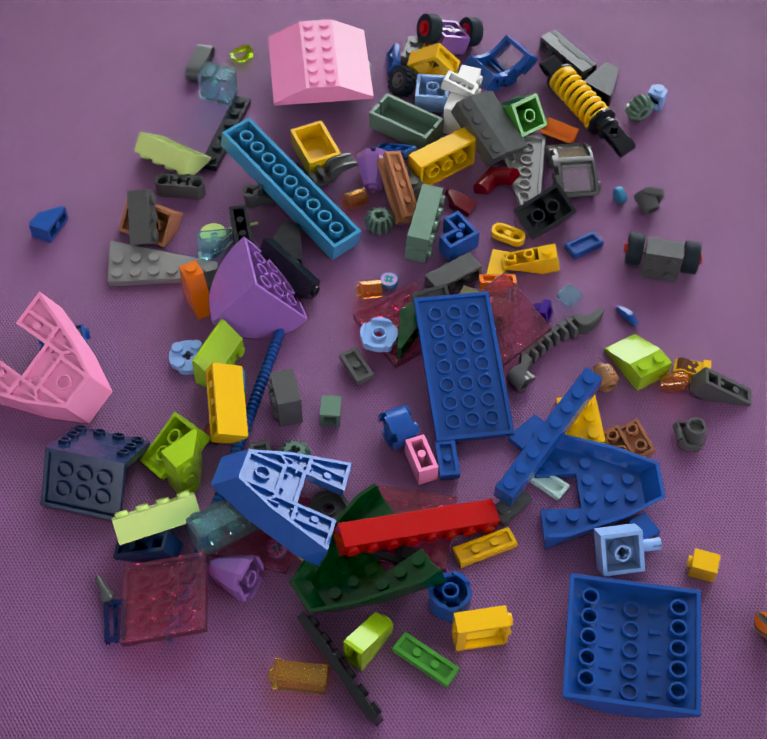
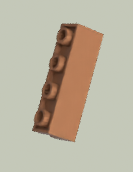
(397, 186)

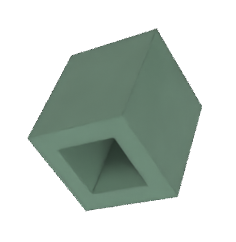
(330, 410)

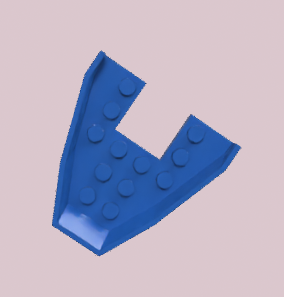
(608, 484)
(267, 491)

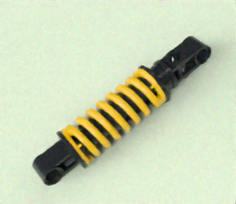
(586, 105)

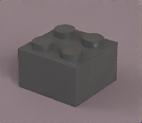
(285, 397)

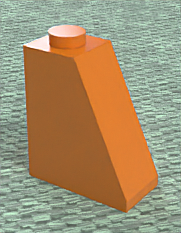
(195, 289)

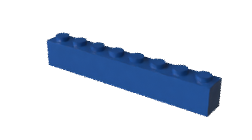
(547, 437)

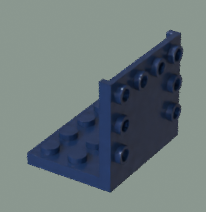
(88, 470)

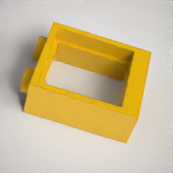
(435, 52)
(481, 628)

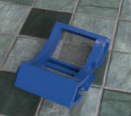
(503, 64)

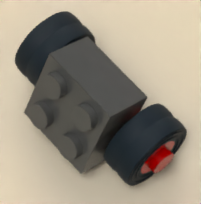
(662, 257)

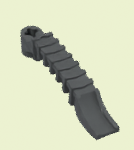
(256, 196)
(520, 375)

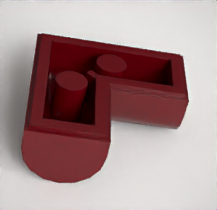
(493, 177)

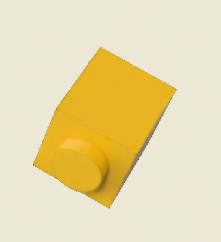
(703, 565)

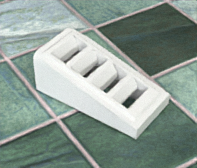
(455, 83)

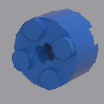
(398, 426)
(450, 596)

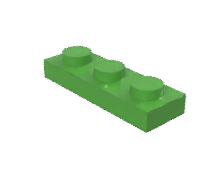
(425, 659)

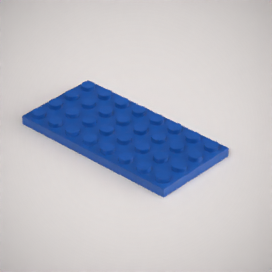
(463, 367)

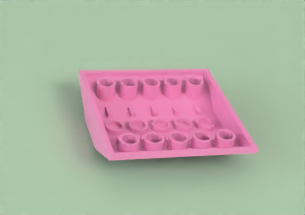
(319, 63)

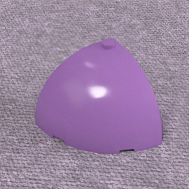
(253, 294)

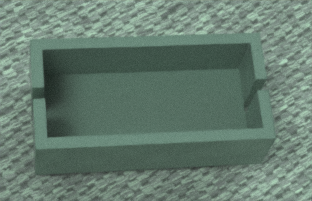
(405, 122)
(424, 223)

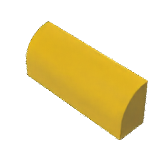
(226, 403)

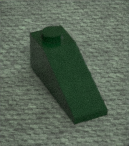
(407, 329)

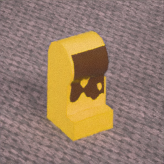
(690, 367)

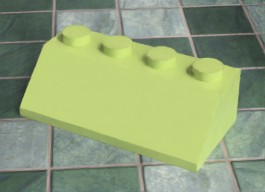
(170, 153)
(154, 518)

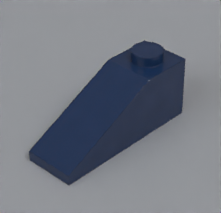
(149, 548)

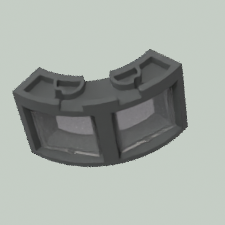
(573, 168)

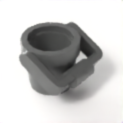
(648, 200)
(692, 435)

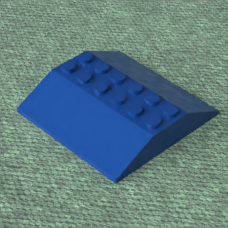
(633, 648)

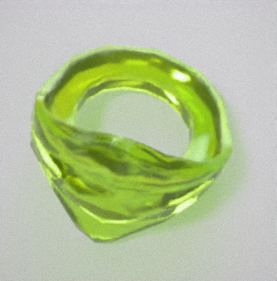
(244, 48)

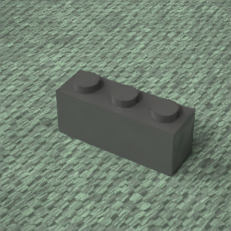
(142, 217)
(455, 273)

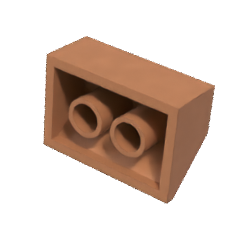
(167, 223)

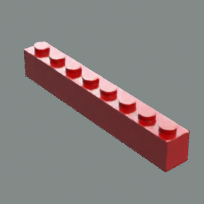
(415, 527)

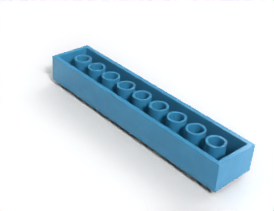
(291, 188)

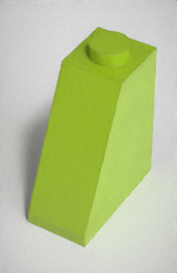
(367, 640)

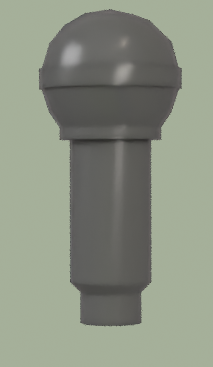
(106, 593)

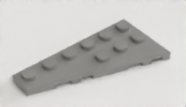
(530, 166)
(147, 266)

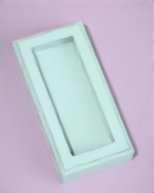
(552, 486)

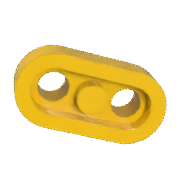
(508, 234)

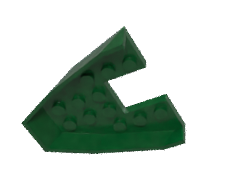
(361, 580)

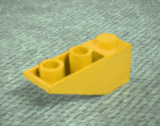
(533, 260)

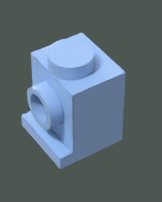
(658, 94)

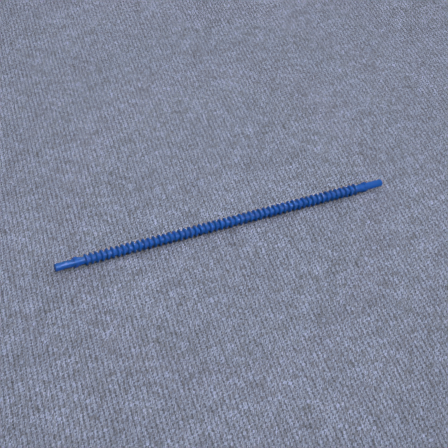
(256, 396)

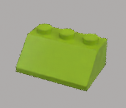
(221, 346)
(184, 463)

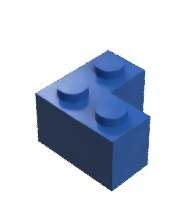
(458, 236)

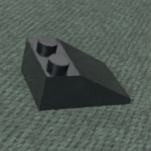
(545, 211)

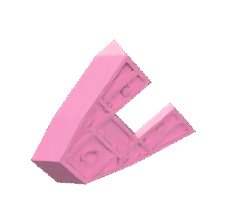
(64, 375)

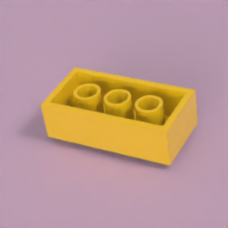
(443, 157)

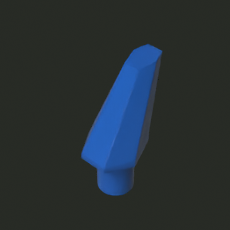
(627, 315)

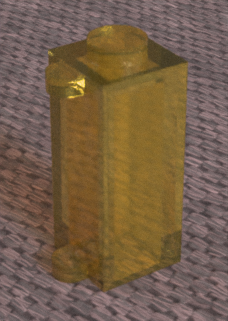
(299, 676)

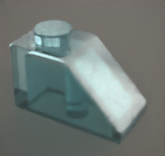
(213, 242)

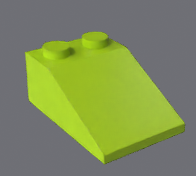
(639, 360)
(173, 430)

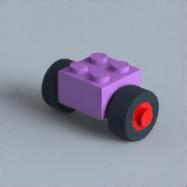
(450, 34)

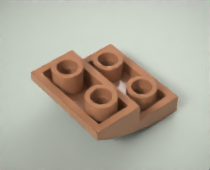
(630, 438)

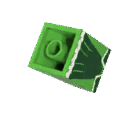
(525, 113)

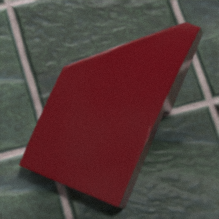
(460, 202)

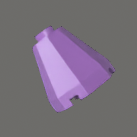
(369, 169)
(237, 574)

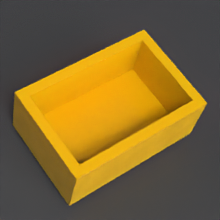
(313, 145)

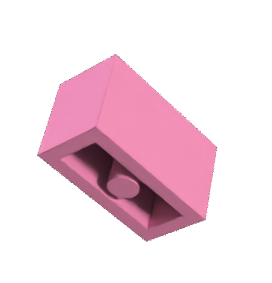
(421, 459)

